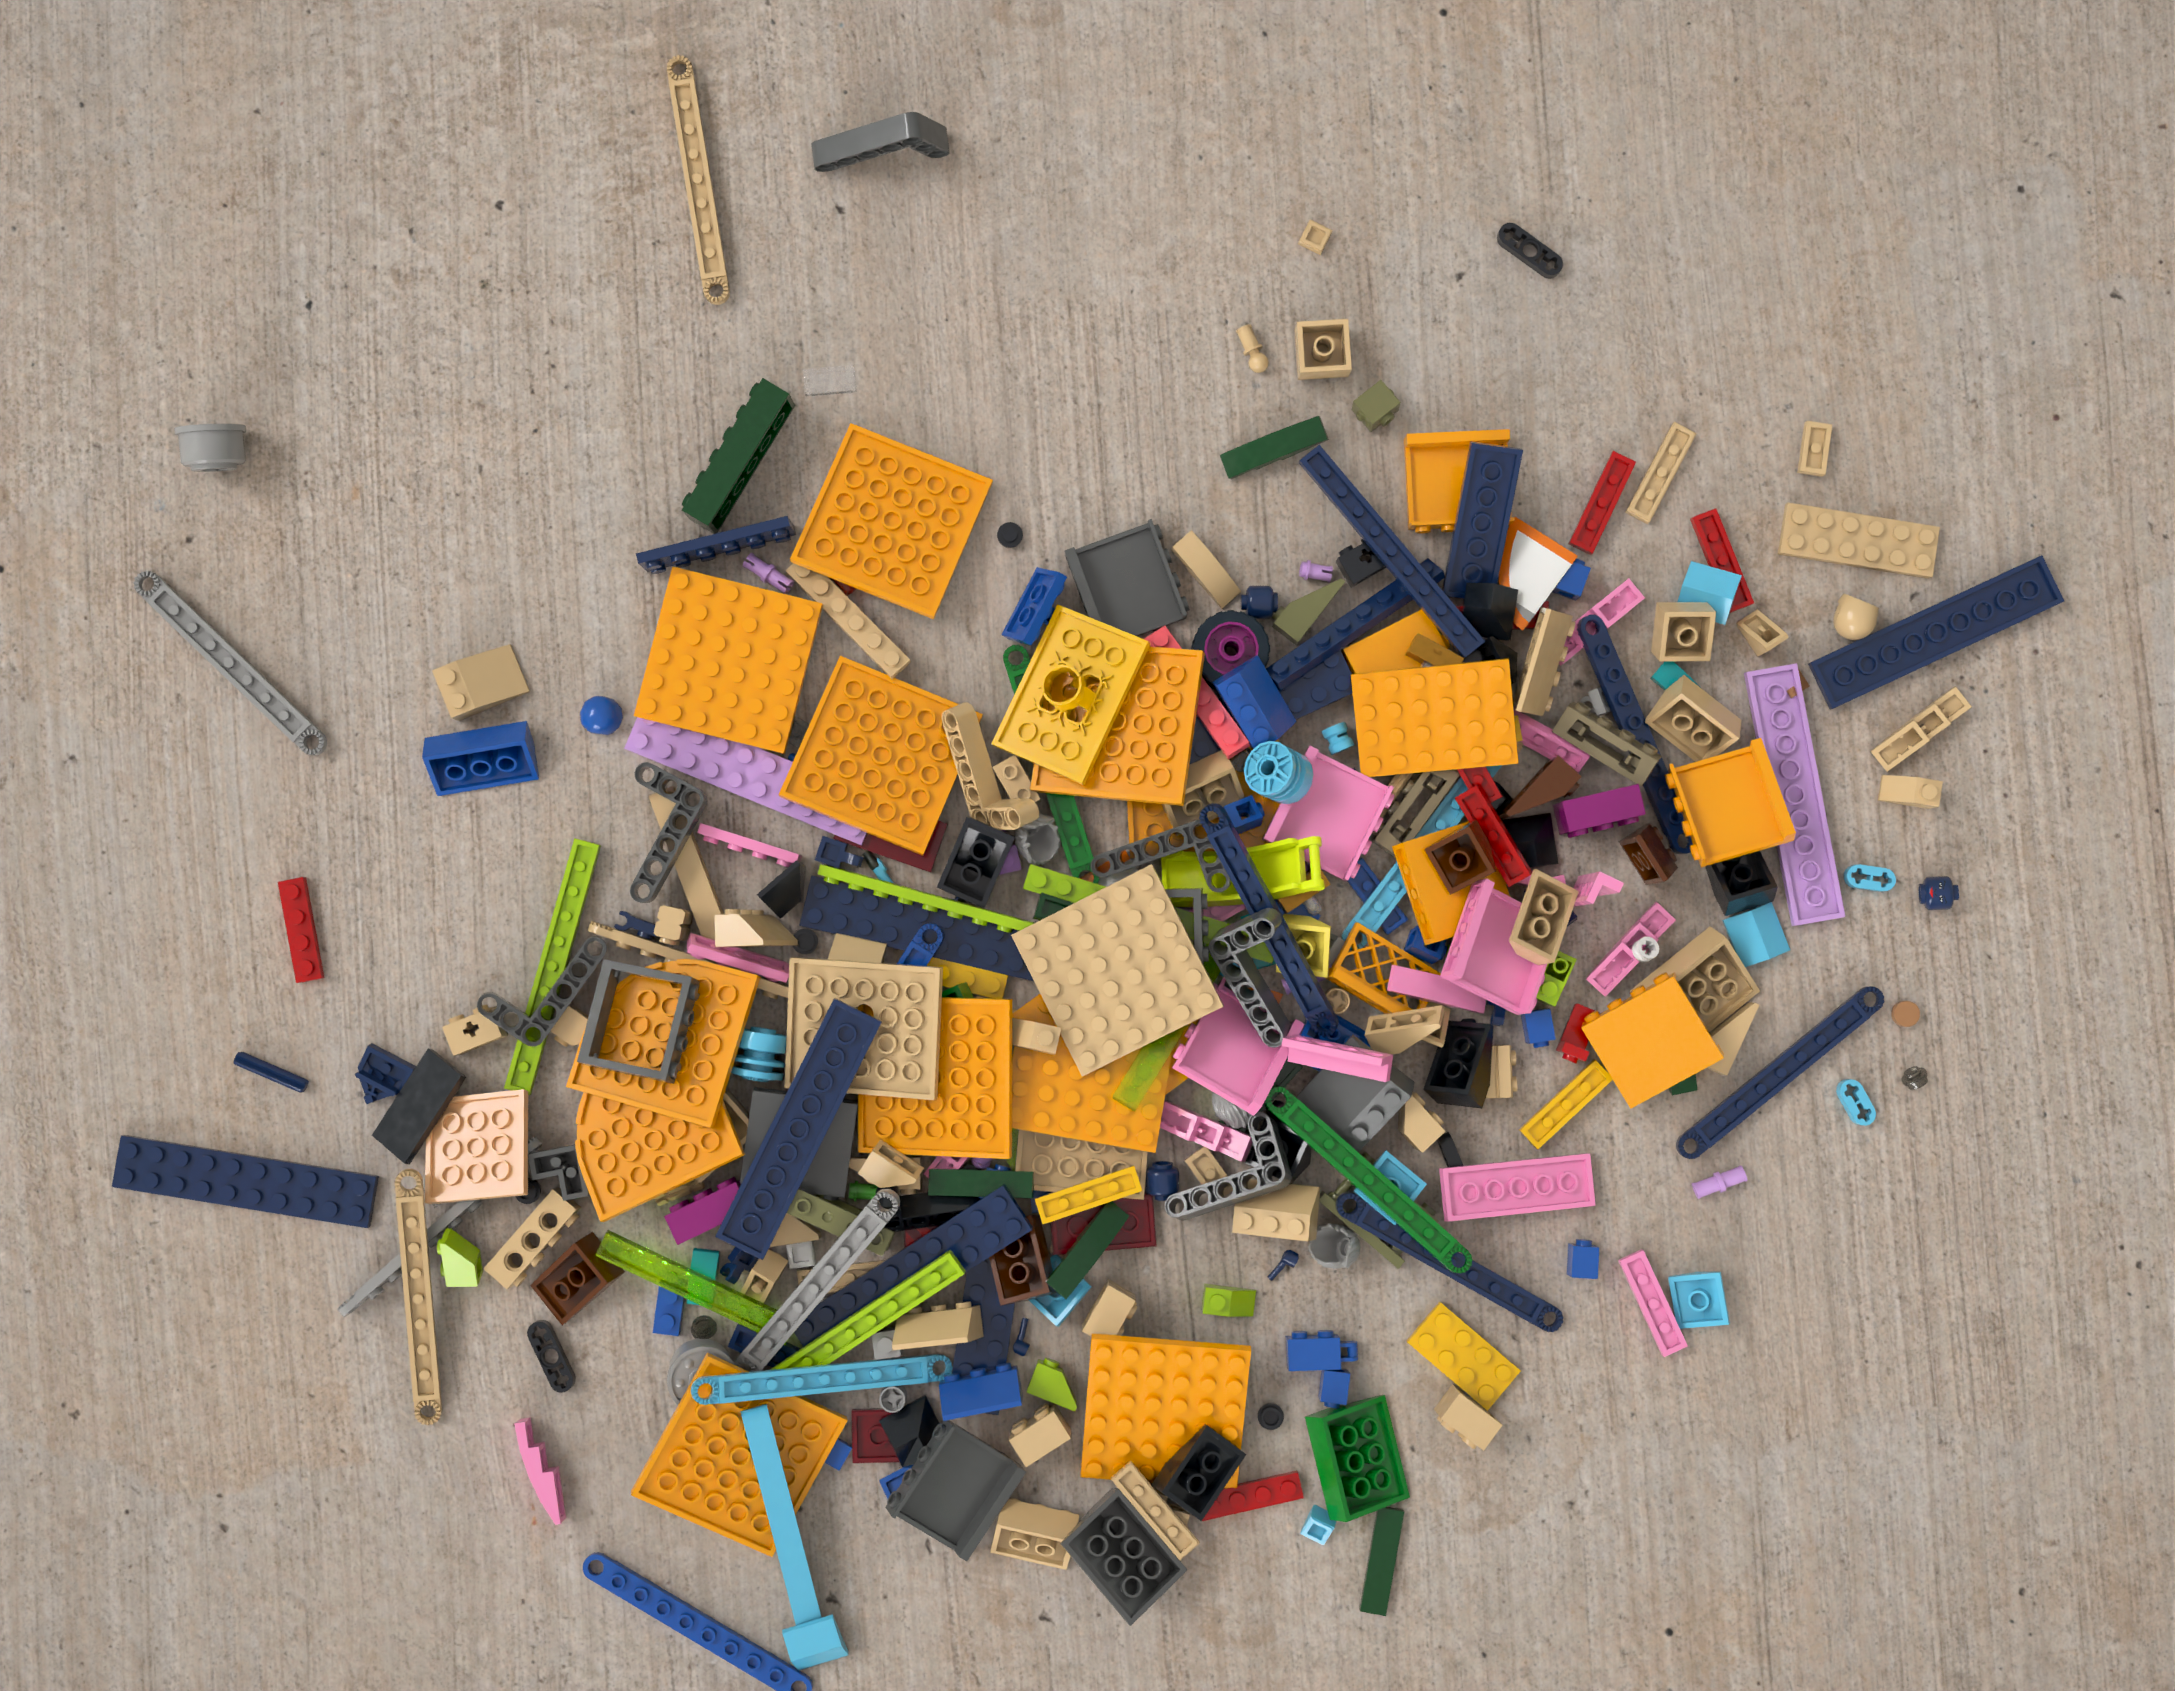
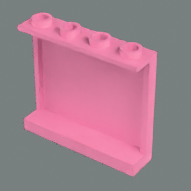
(1338, 808)
(1483, 956)
(1230, 1055)

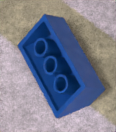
(481, 758)

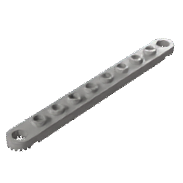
(230, 663)
(393, 1271)
(819, 1281)

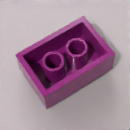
(1599, 811)
(703, 1214)

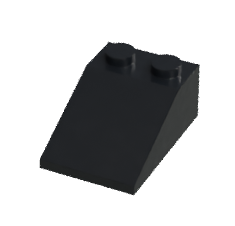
(976, 862)
(1742, 883)
(1462, 1065)
(1199, 1471)

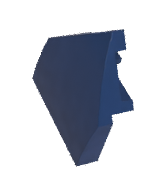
(382, 1073)

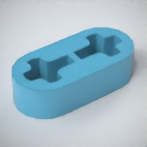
(1870, 872)
(1851, 1105)

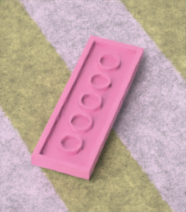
(1517, 1187)

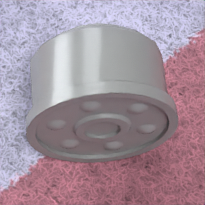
(211, 446)
(687, 1361)

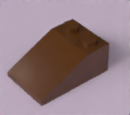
(1551, 782)
(1649, 855)
(575, 1279)

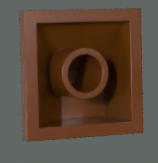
(1462, 857)

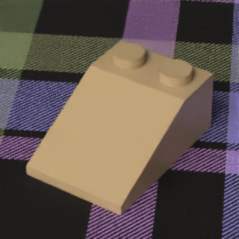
(480, 682)

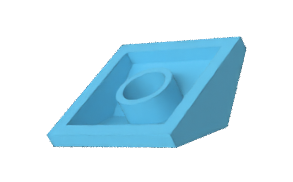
(1711, 586)
(1756, 934)
(1399, 1176)
(1699, 1299)
(1054, 1305)
(814, 1642)

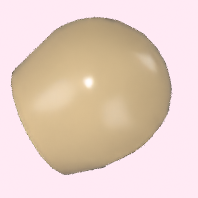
(1854, 618)

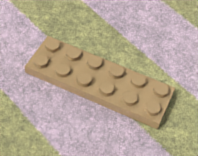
(1858, 540)

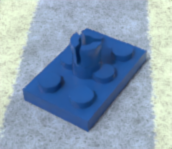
(1034, 606)

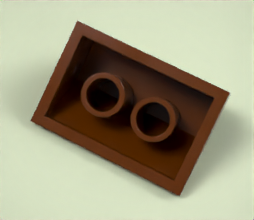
(1023, 1267)

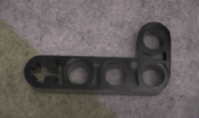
(923, 1209)

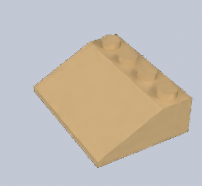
(1542, 662)
(1709, 977)

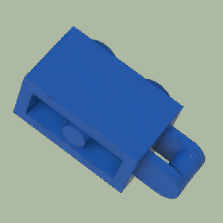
(1318, 1351)

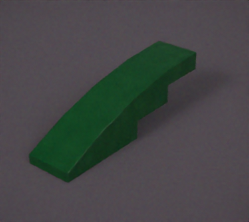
(1274, 447)
(1087, 1249)

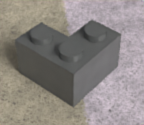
(560, 1162)

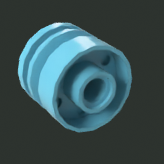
(1278, 772)
(759, 1055)

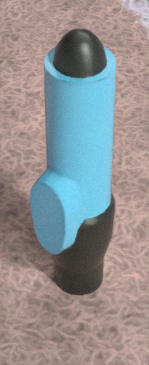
(877, 866)

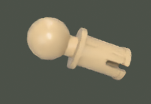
(1258, 361)

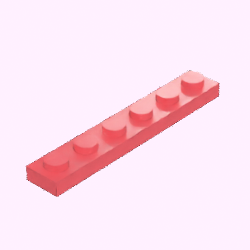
(1209, 709)

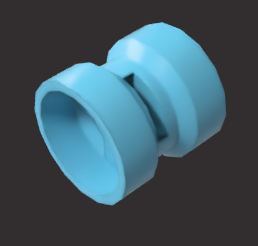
(1338, 738)

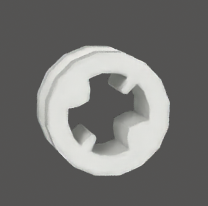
(1650, 943)

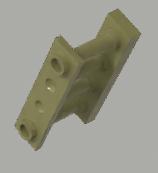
(834, 1217)
(1390, 1252)

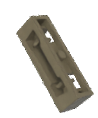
(1634, 767)
(1384, 838)

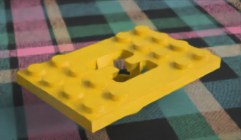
(1083, 650)

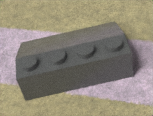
(1356, 1104)
(1123, 1555)

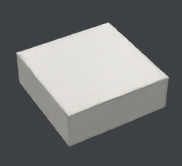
(801, 1254)

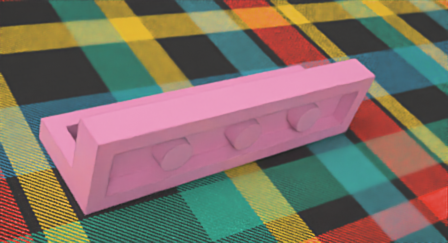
(1595, 885)
(1339, 1057)

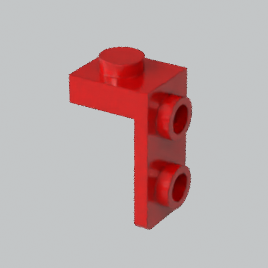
(1573, 1040)

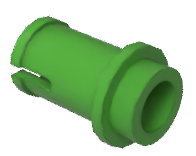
(862, 1191)

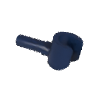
(1288, 1258)
(1021, 1347)

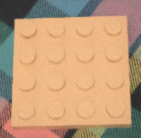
(479, 1149)

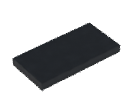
(418, 1106)

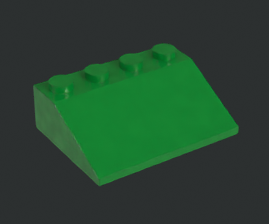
(1357, 1458)

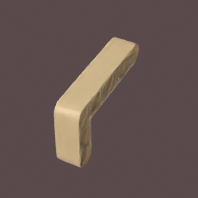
(978, 776)

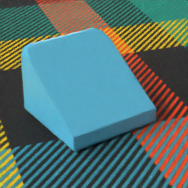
(1318, 1525)

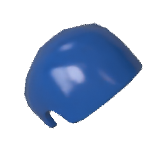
(601, 715)

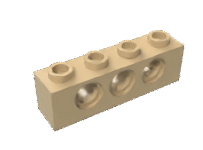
(501, 1265)

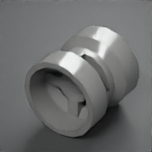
(891, 1401)

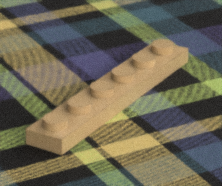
(850, 619)

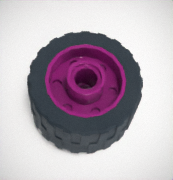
(1230, 630)

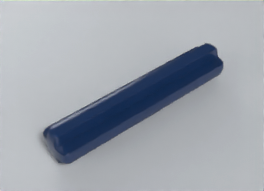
(271, 1072)

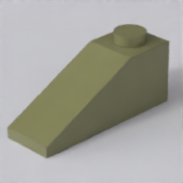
(1302, 613)

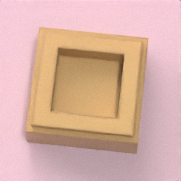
(1315, 237)

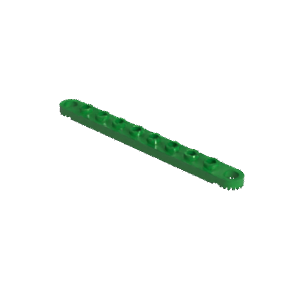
(1062, 806)
(1369, 1180)

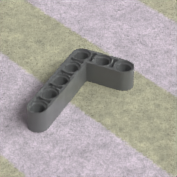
(881, 138)
(669, 829)
(1165, 849)
(1249, 974)
(559, 1003)
(1240, 1180)

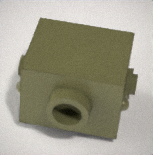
(1376, 406)

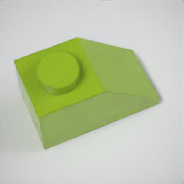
(1228, 1301)
(1051, 1384)

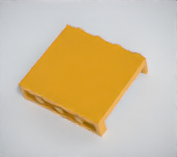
(1436, 474)
(1388, 646)
(1731, 804)
(1432, 904)
(1651, 1039)

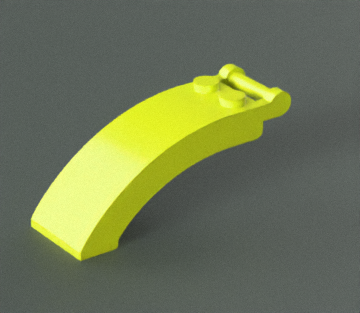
(1278, 863)

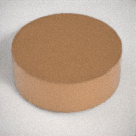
(1905, 1013)

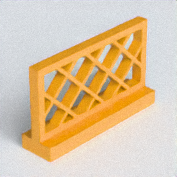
(1359, 986)

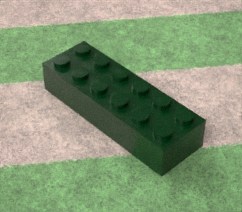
(738, 456)

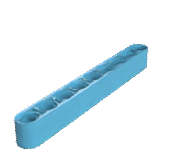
(781, 1514)

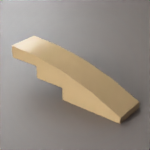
(1921, 728)

